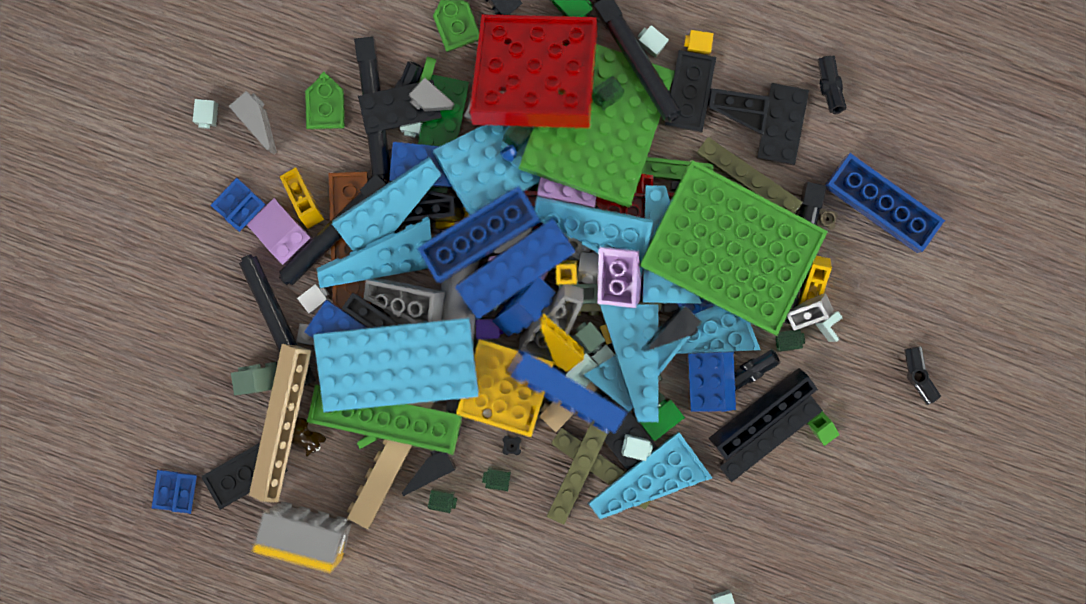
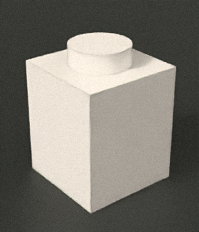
(313, 298)

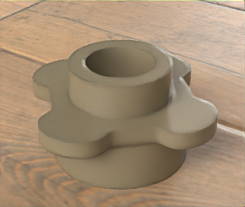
(832, 218)

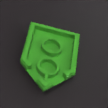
(456, 24)
(324, 104)

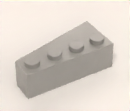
(406, 300)
(562, 312)

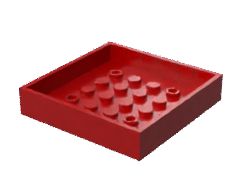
(534, 71)

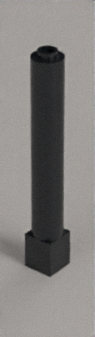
(369, 77)
(659, 94)
(812, 202)
(325, 238)
(269, 306)

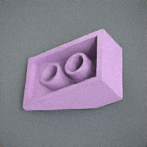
(279, 232)
(619, 277)

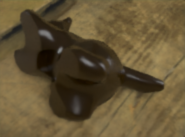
(306, 438)

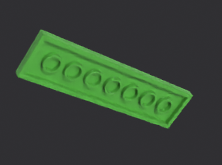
(395, 423)

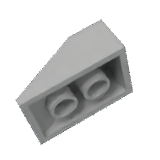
(251, 112)

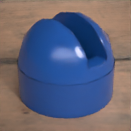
(509, 153)

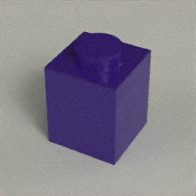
(487, 329)

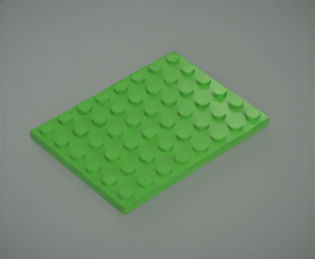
(613, 150)
(733, 248)

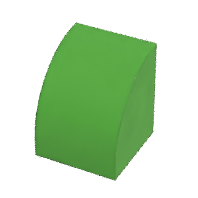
(823, 428)

